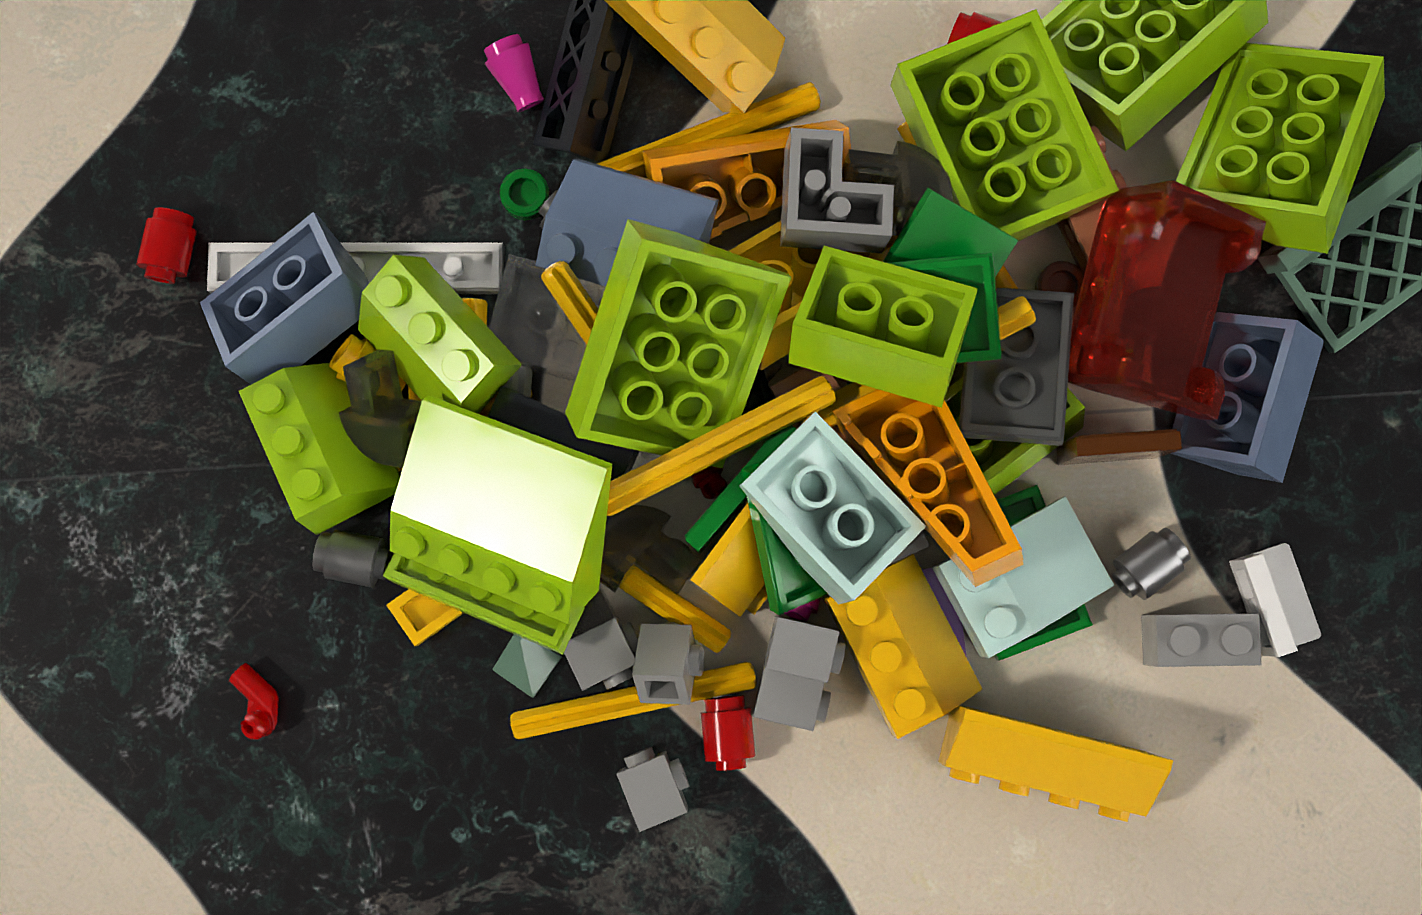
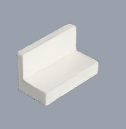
(1275, 591)

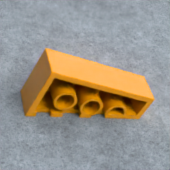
(736, 169)
(936, 476)

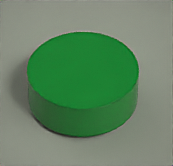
(524, 193)

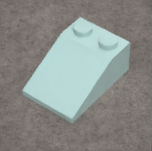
(831, 510)
(1056, 578)

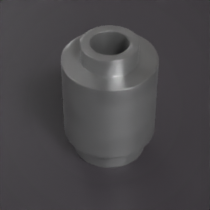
(351, 557)
(1150, 564)

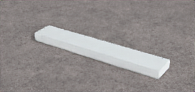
(464, 266)

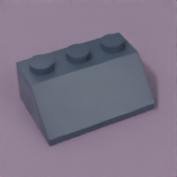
(593, 211)
(286, 302)
(1267, 384)

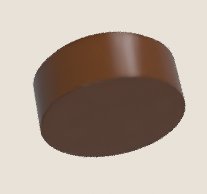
(1061, 277)

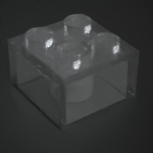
(533, 322)

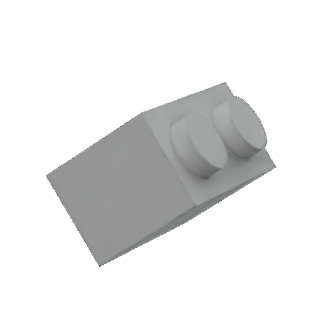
(1201, 640)

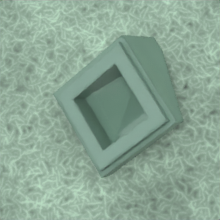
(526, 664)

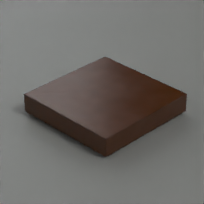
(1119, 447)

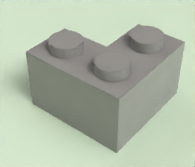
(822, 207)
(795, 673)

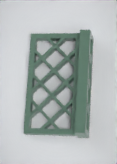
(1363, 205)

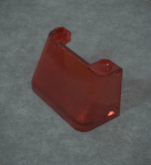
(1156, 296)

